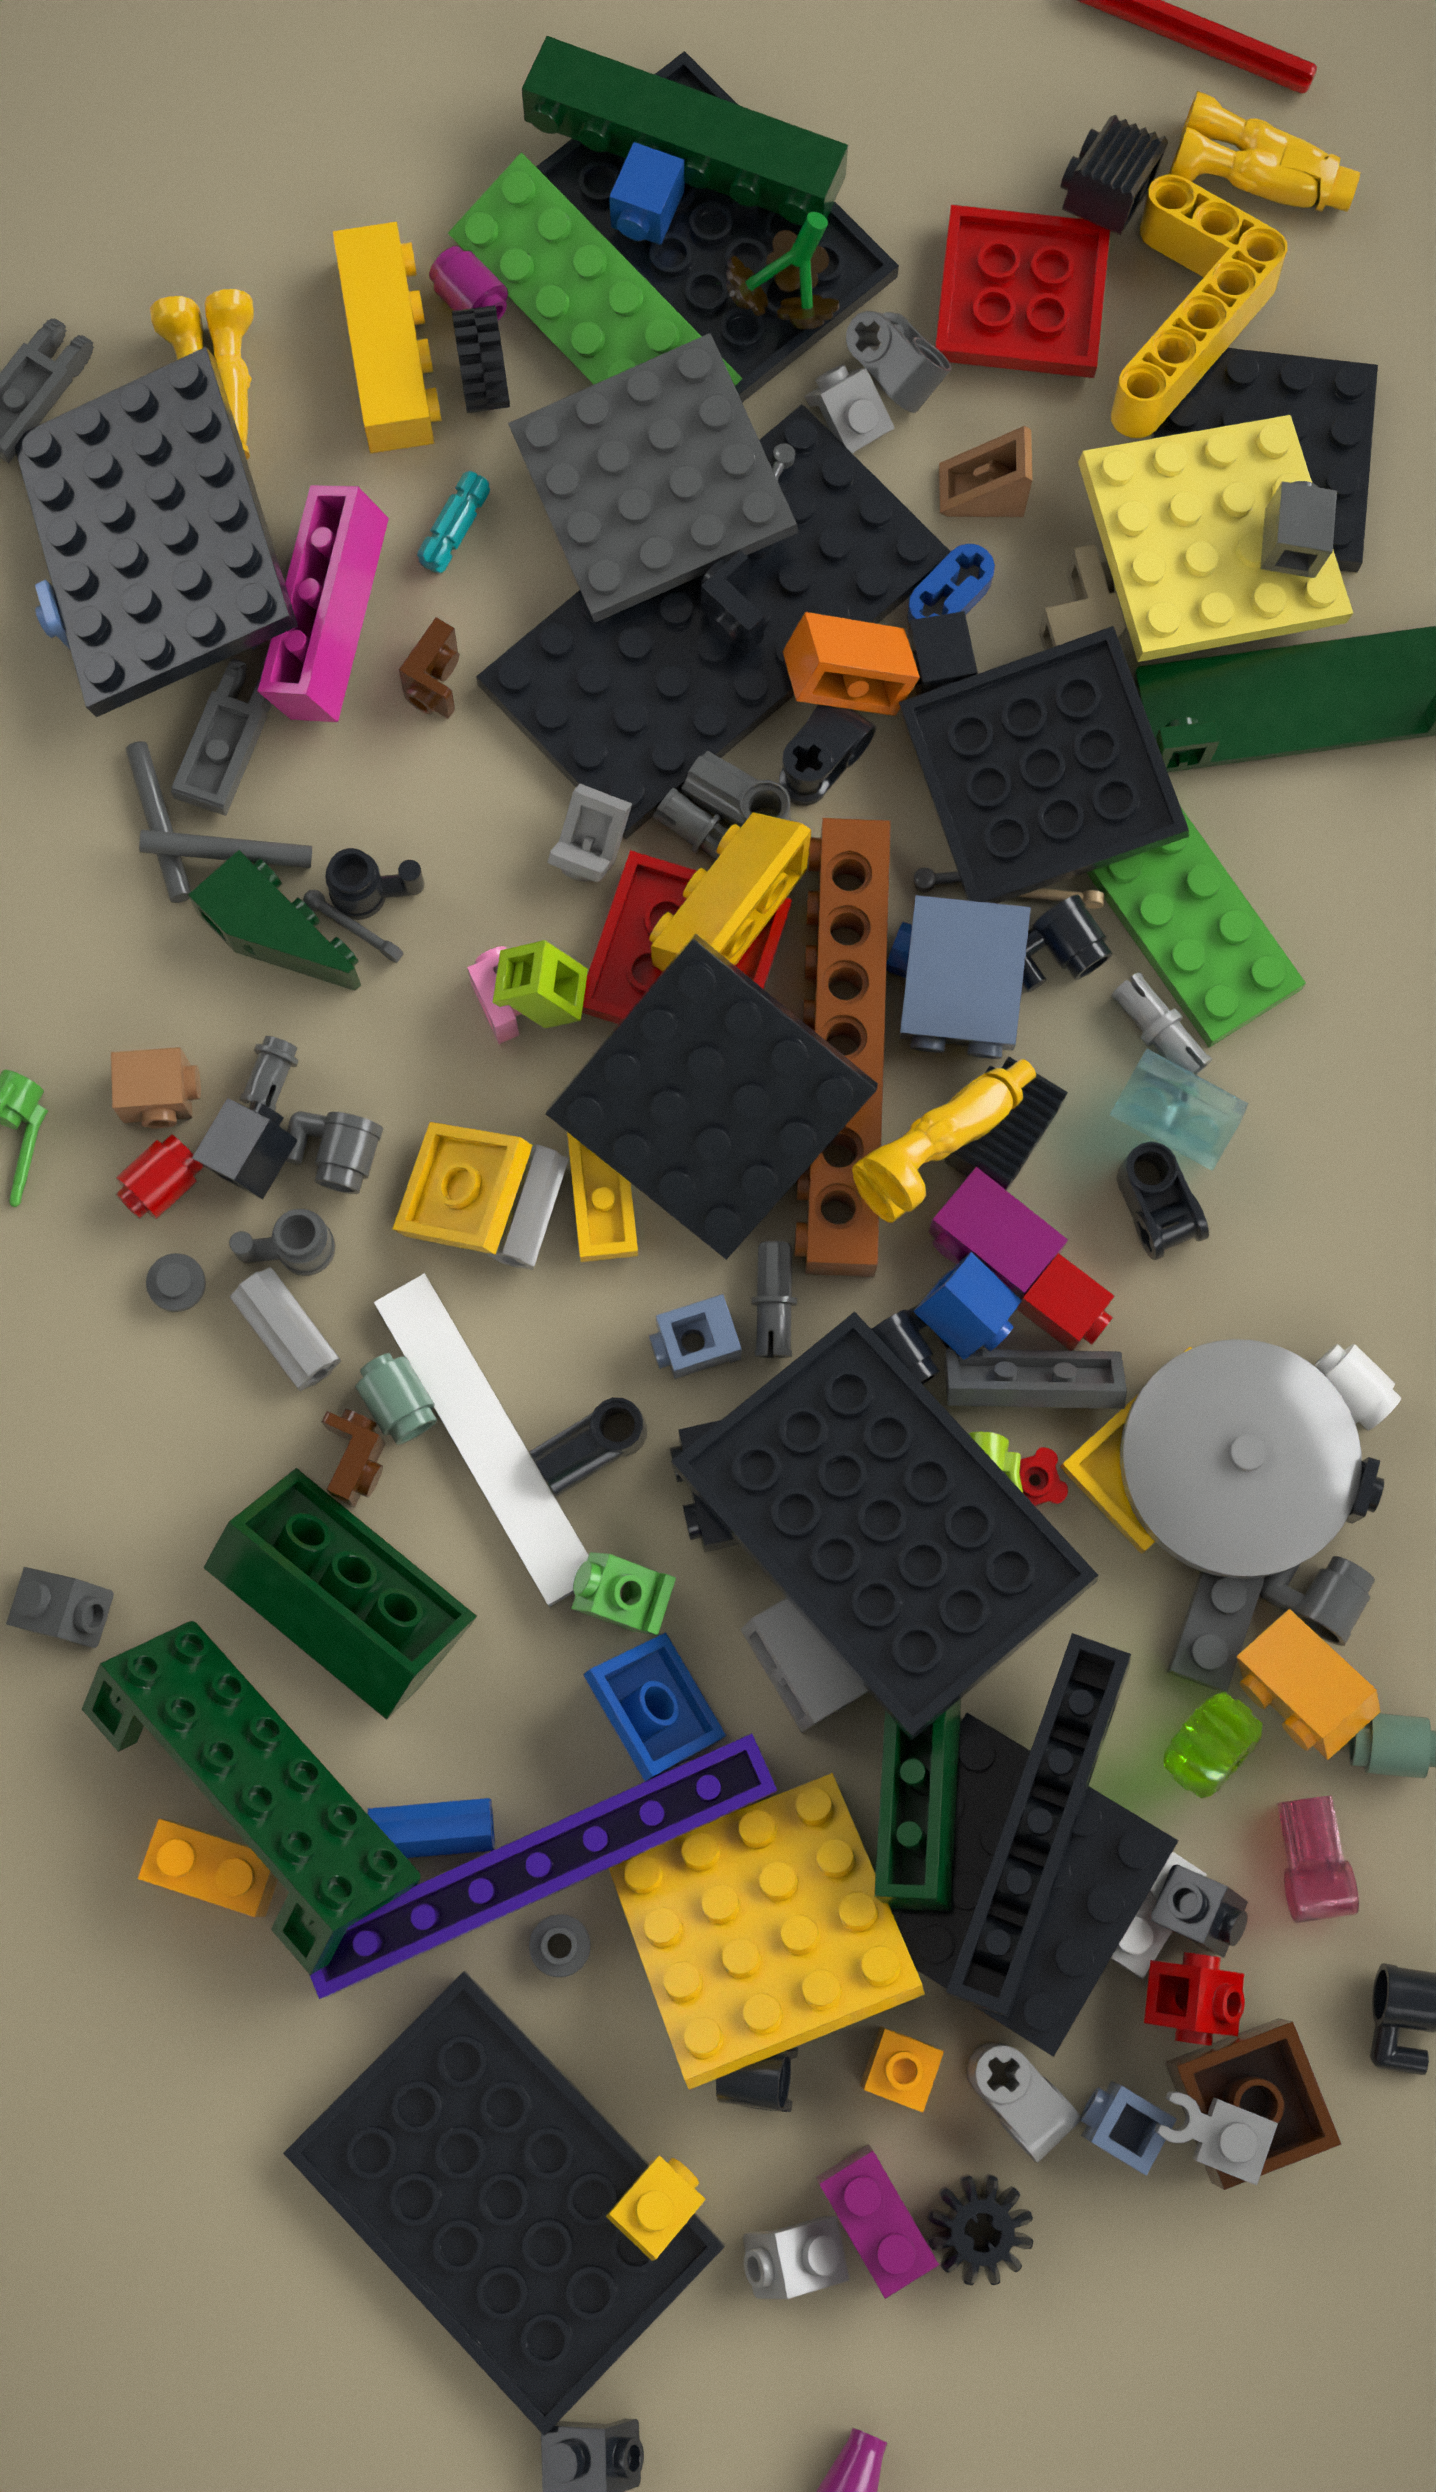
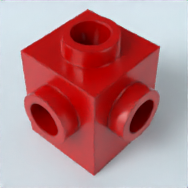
(1195, 1998)

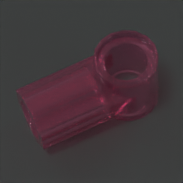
(1317, 1878)

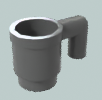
(344, 1151)
(297, 1240)
(1330, 1603)

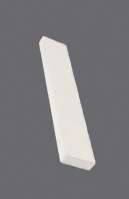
(485, 1437)

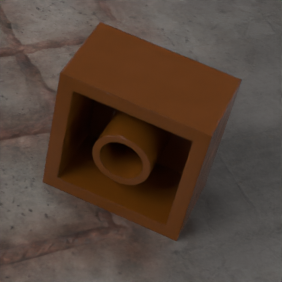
(1267, 2076)

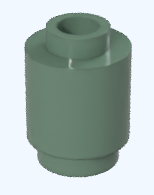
(396, 1398)
(1395, 1746)

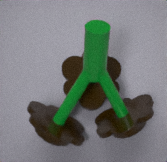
(794, 264)

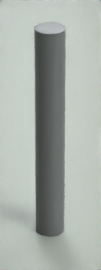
(157, 818)
(223, 848)

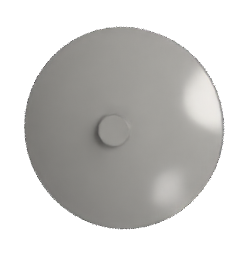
(1240, 1459)

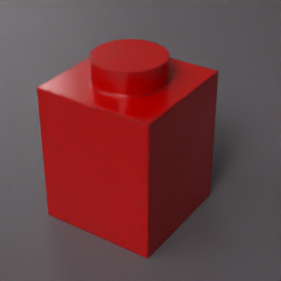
(1067, 1304)

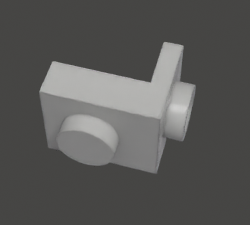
(851, 406)
(590, 834)
(795, 2259)

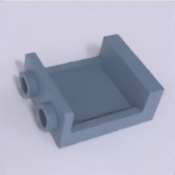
(964, 976)

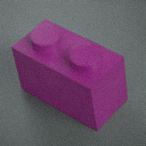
(997, 1231)
(877, 2221)

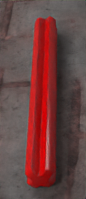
(1213, 40)

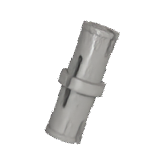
(1160, 1024)

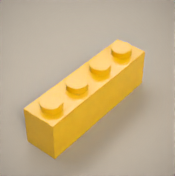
(384, 337)

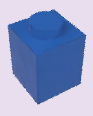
(646, 194)
(969, 1307)

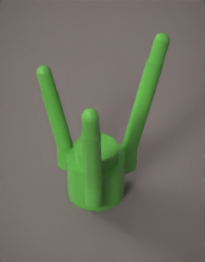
(20, 1104)

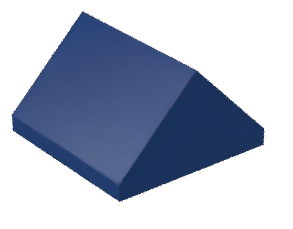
(654, 1706)

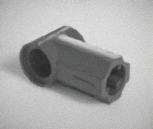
(732, 792)

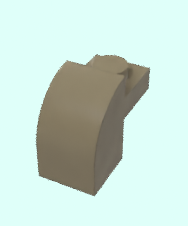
(1094, 605)

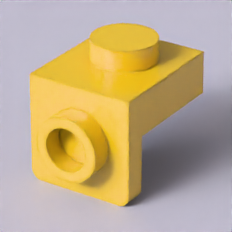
(657, 2205)

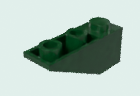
(261, 923)

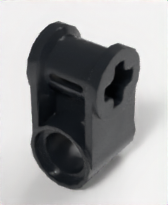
(823, 751)
(1161, 1204)
(760, 2085)

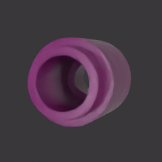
(466, 282)

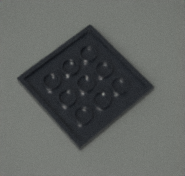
(1331, 416)
(1044, 768)
(711, 1097)
(1093, 1902)

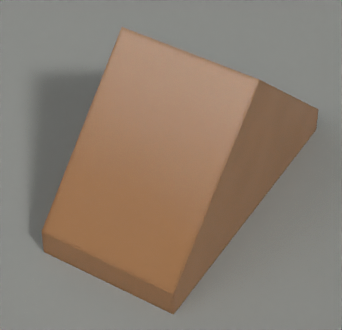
(989, 478)

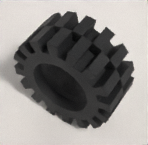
(481, 359)

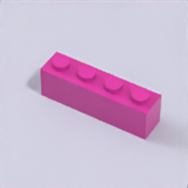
(329, 595)

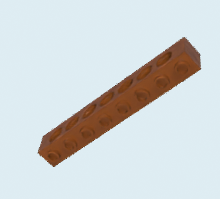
(863, 851)

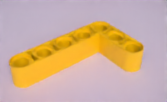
(1240, 274)

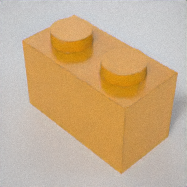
(1307, 1685)
(208, 1868)

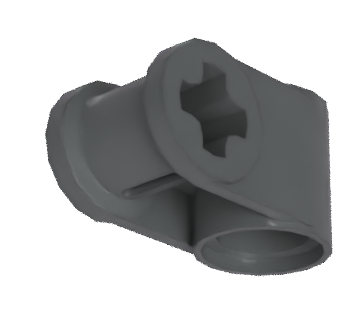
(904, 361)

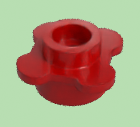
(1044, 1466)

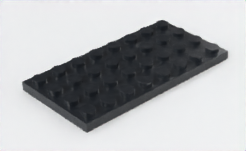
(654, 684)

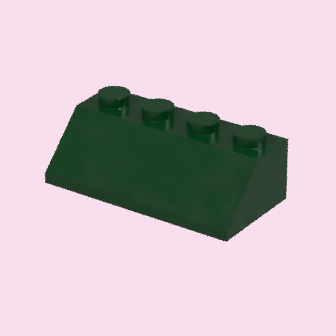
(339, 1591)

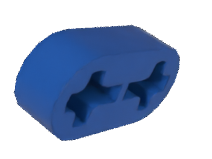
(944, 577)

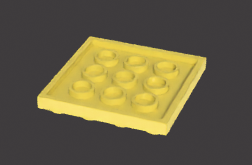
(1187, 538)

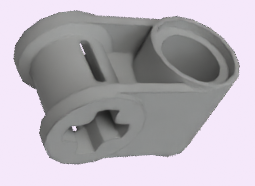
(1027, 2105)

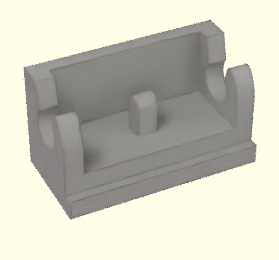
(801, 1665)

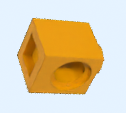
(901, 2069)

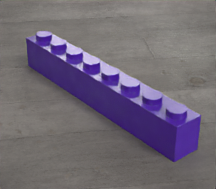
(548, 1862)

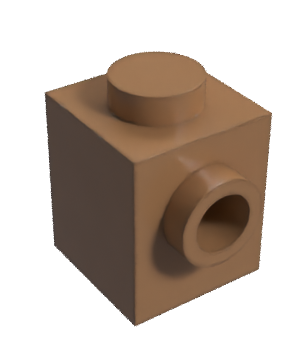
(154, 1086)

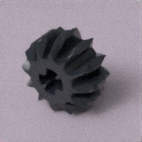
(962, 2242)

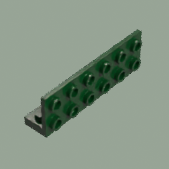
(1292, 699)
(258, 1780)

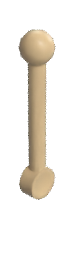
(1092, 898)

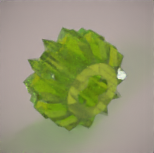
(1212, 1745)

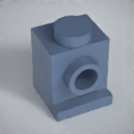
(705, 1318)

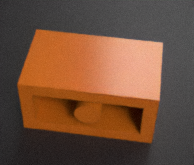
(850, 664)

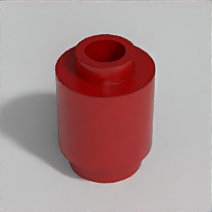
(158, 1177)

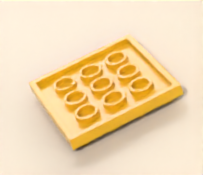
(764, 1931)

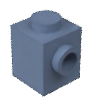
(1125, 2125)

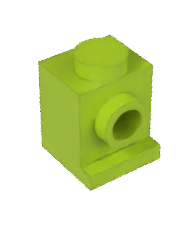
(541, 983)

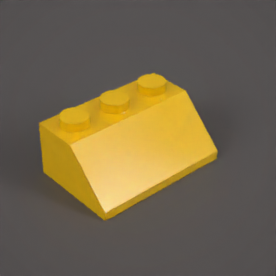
(739, 891)

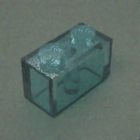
(1179, 1109)

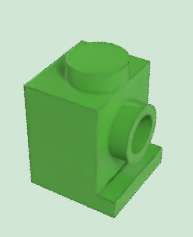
(642, 1600)

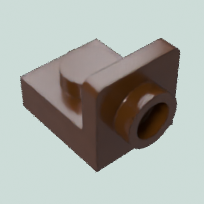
(430, 661)

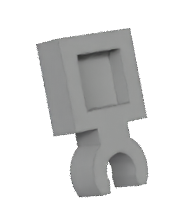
(1226, 2136)

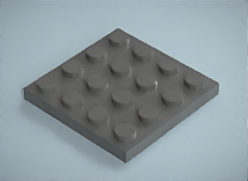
(653, 477)

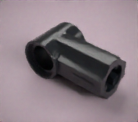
(583, 1446)

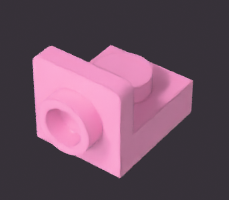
(483, 980)

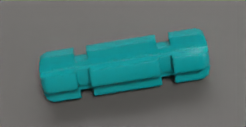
(453, 522)

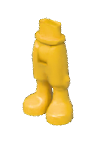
(1268, 160)
(228, 319)
(890, 1174)

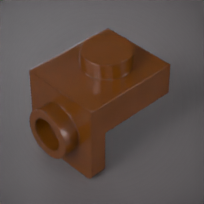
(358, 1468)

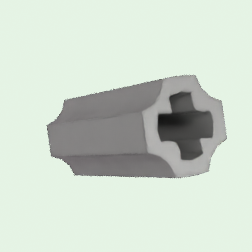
(531, 1208)
(285, 1328)

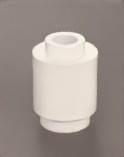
(1360, 1383)

